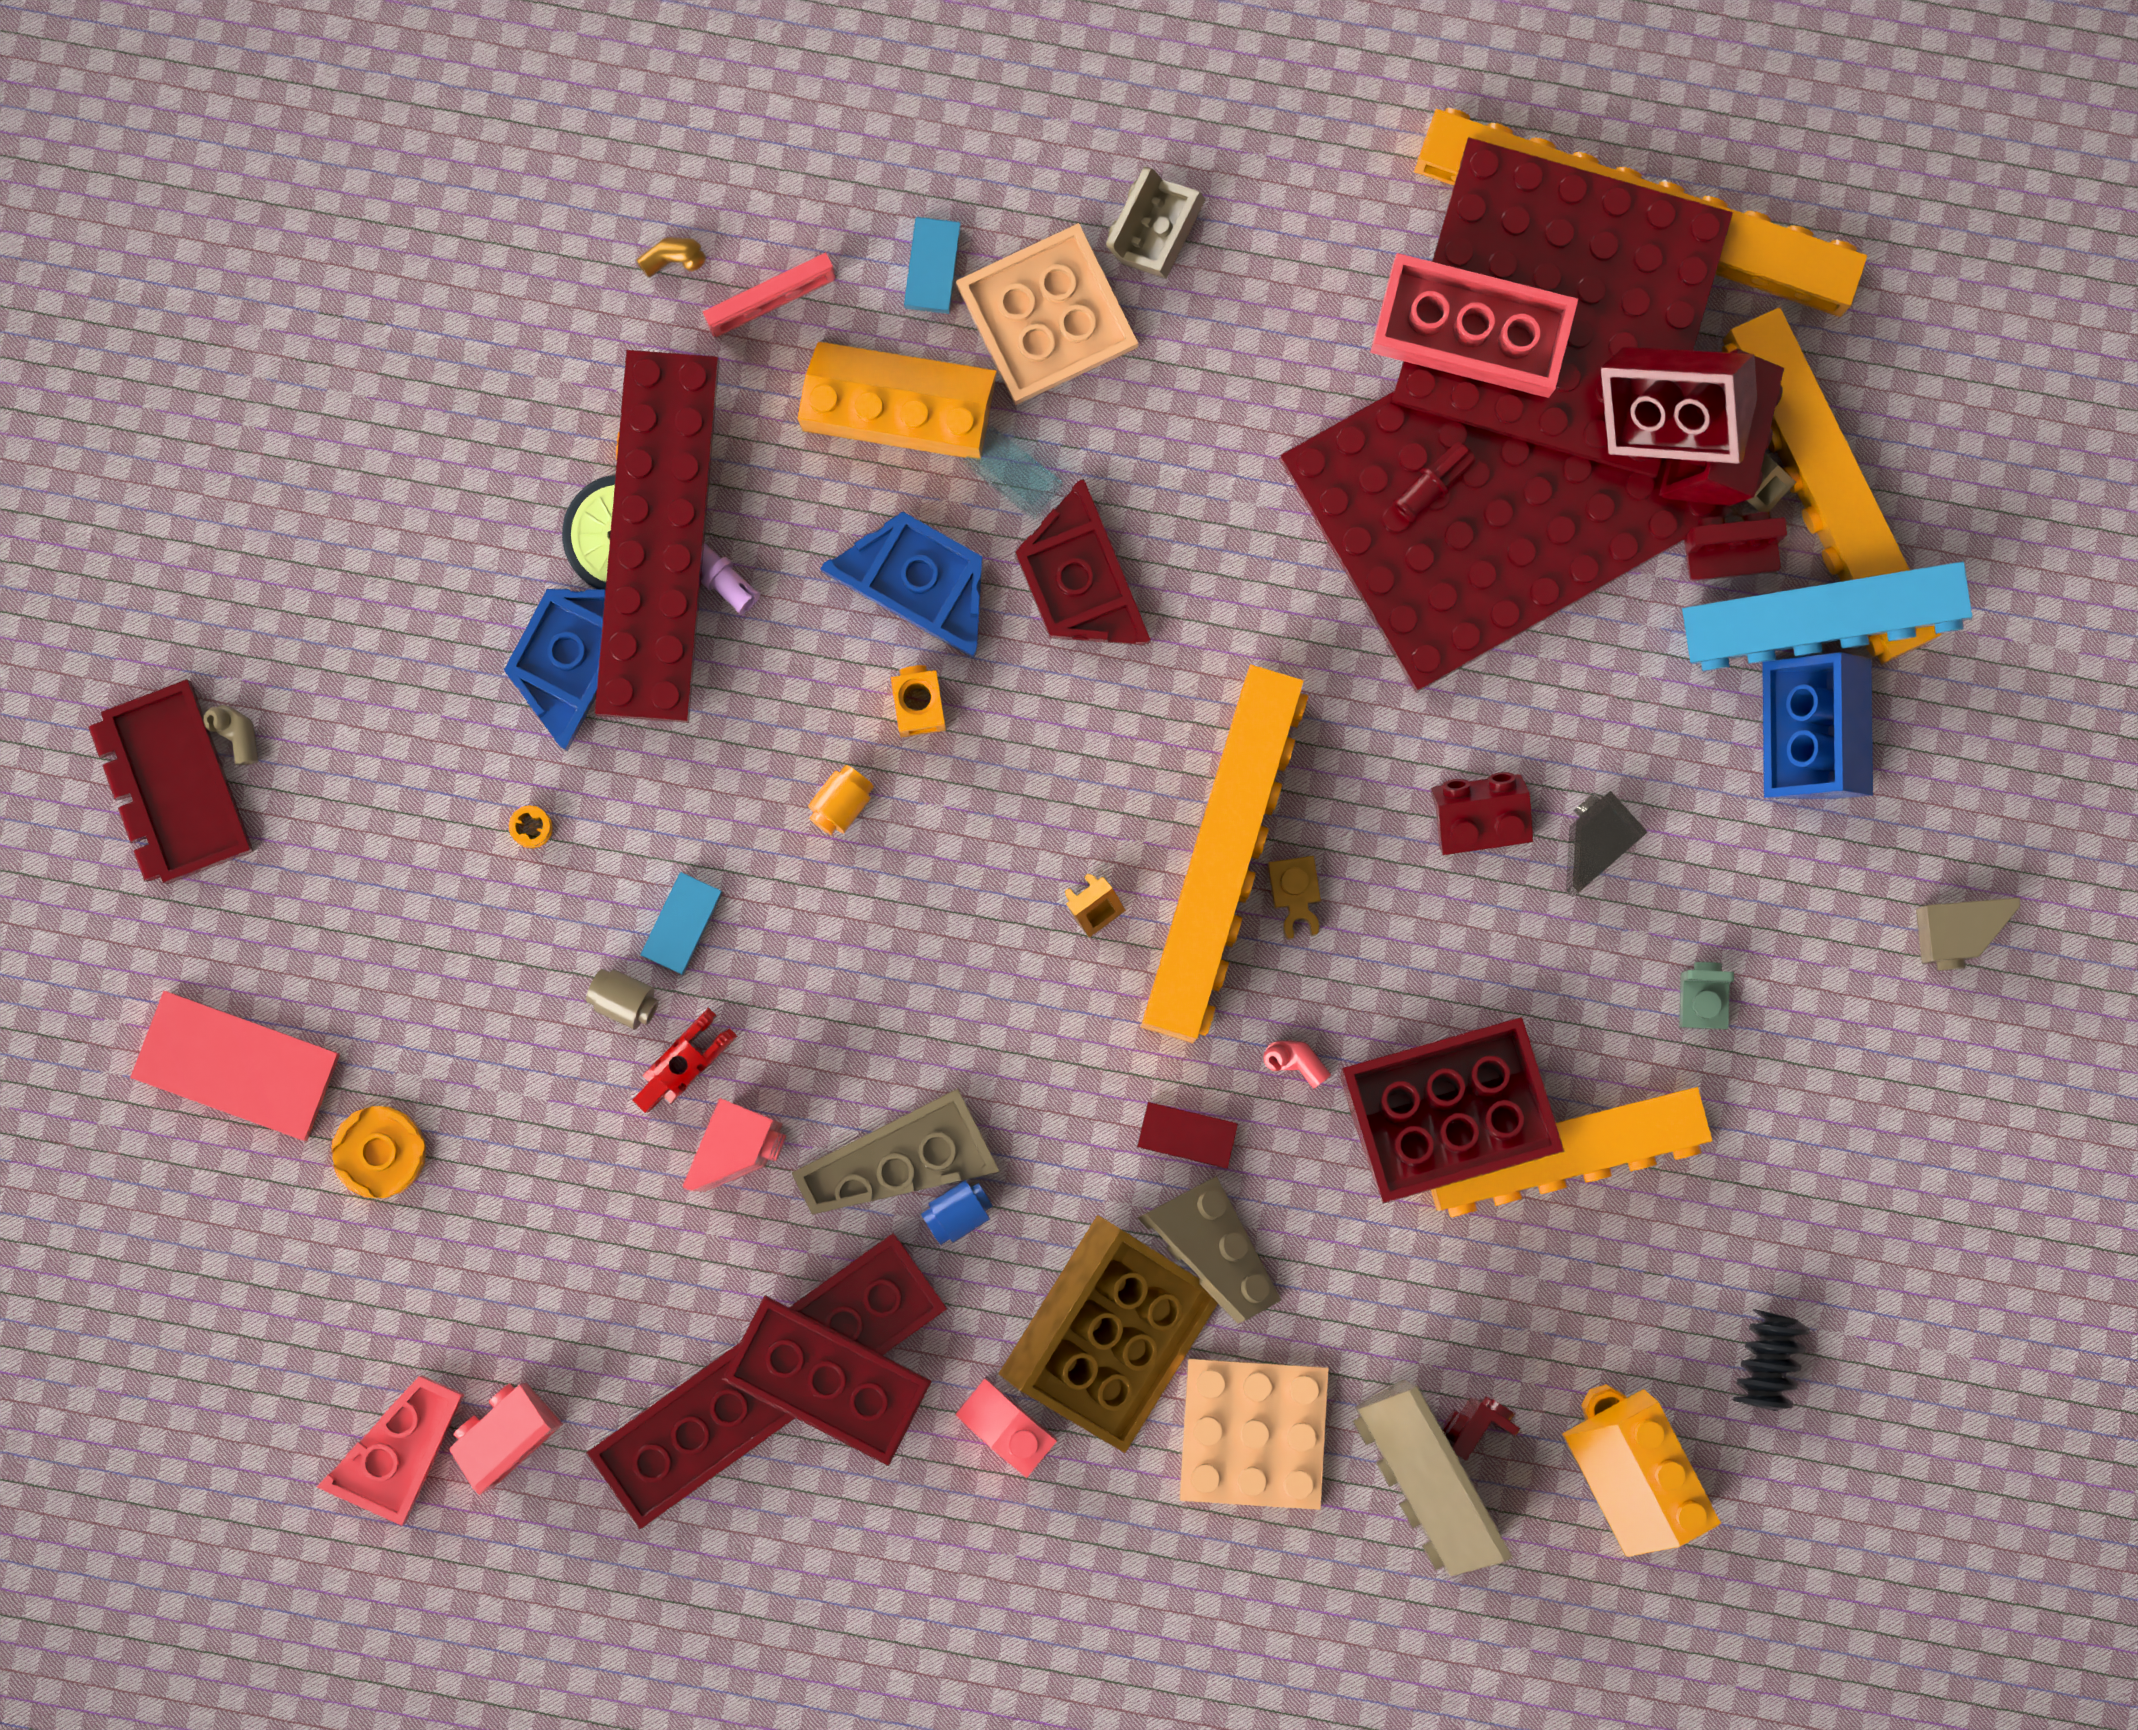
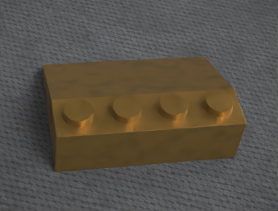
(1109, 1334)

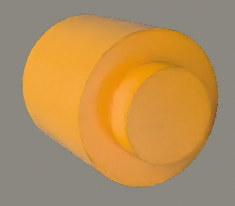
(840, 800)

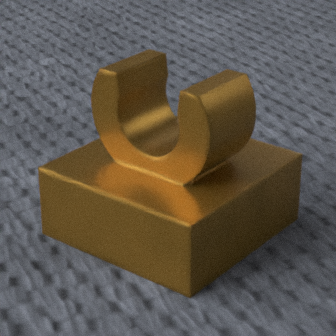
(1095, 905)

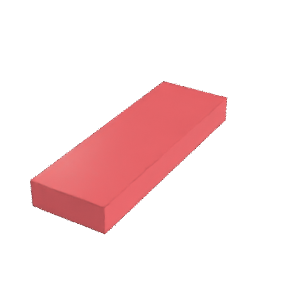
(769, 295)

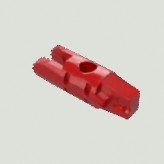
(662, 1075)

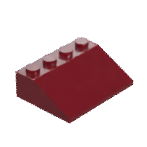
(1451, 1110)

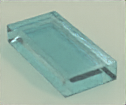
(1014, 473)

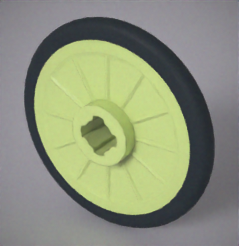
(588, 531)

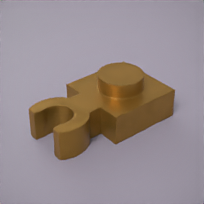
(1295, 886)

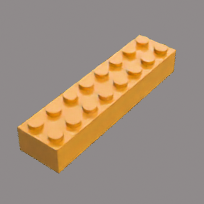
(1221, 856)

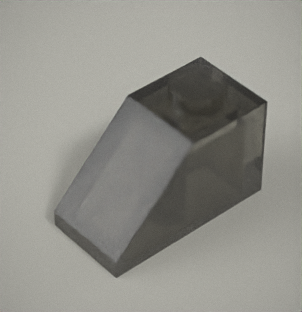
(1598, 839)

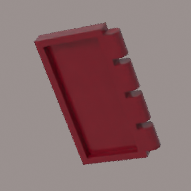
(174, 783)

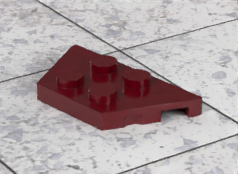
(1079, 576)

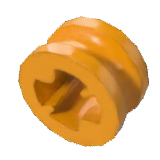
(524, 839)

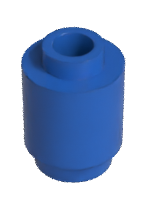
(957, 1212)

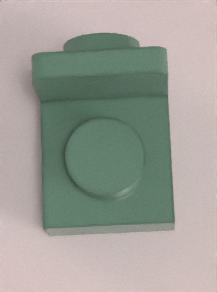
(1705, 997)

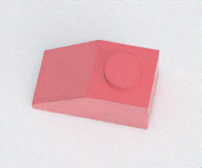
(1006, 1428)

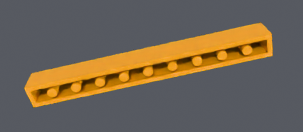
(1754, 252)

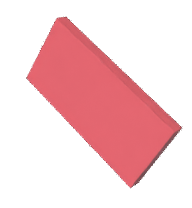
(235, 1065)

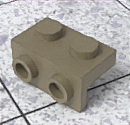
(1154, 223)

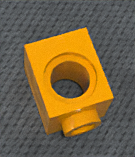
(922, 721)

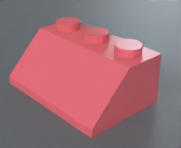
(733, 1146)

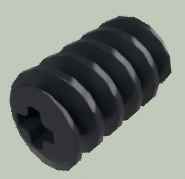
(1772, 1361)

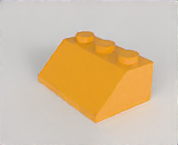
(1641, 1476)

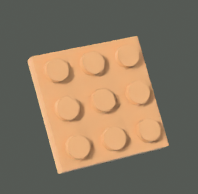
(1047, 314)
(1254, 1434)

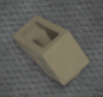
(1961, 930)

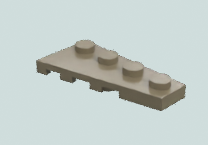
(908, 1155)

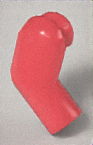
(1296, 1056)

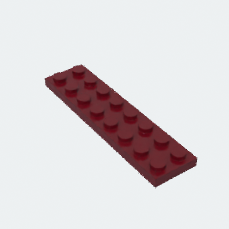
(657, 536)
(713, 1424)

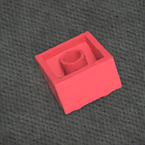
(504, 1437)

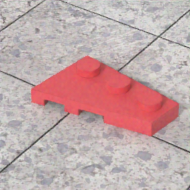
(396, 1455)

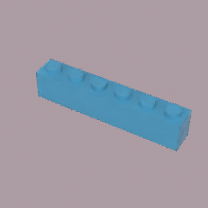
(1828, 614)

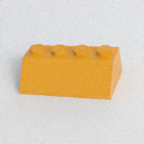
(896, 400)

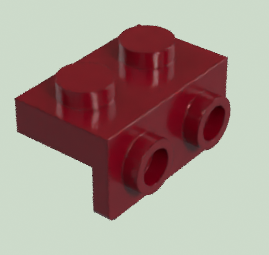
(1735, 548)
(1483, 813)
(1467, 1427)

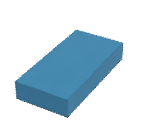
(932, 265)
(681, 923)

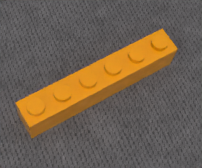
(1591, 1147)

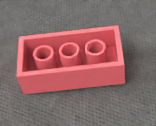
(1474, 325)

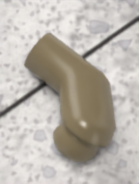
(235, 728)

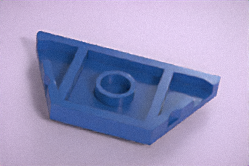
(917, 578)
(559, 660)

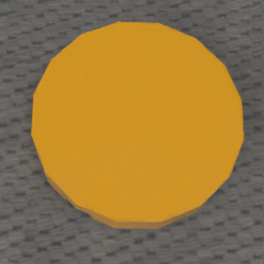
(378, 1152)

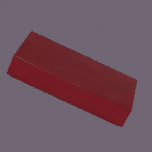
(1187, 1135)

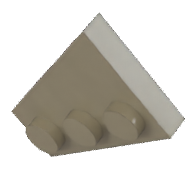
(1216, 1247)

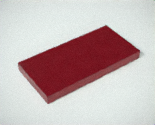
(826, 1380)

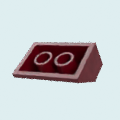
(1679, 403)
(1730, 482)

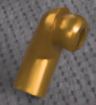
(672, 250)

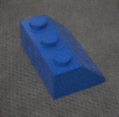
(1818, 727)

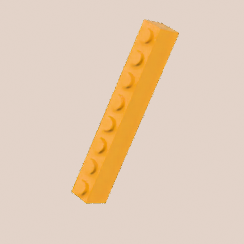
(1825, 471)

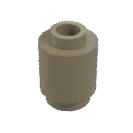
(622, 998)

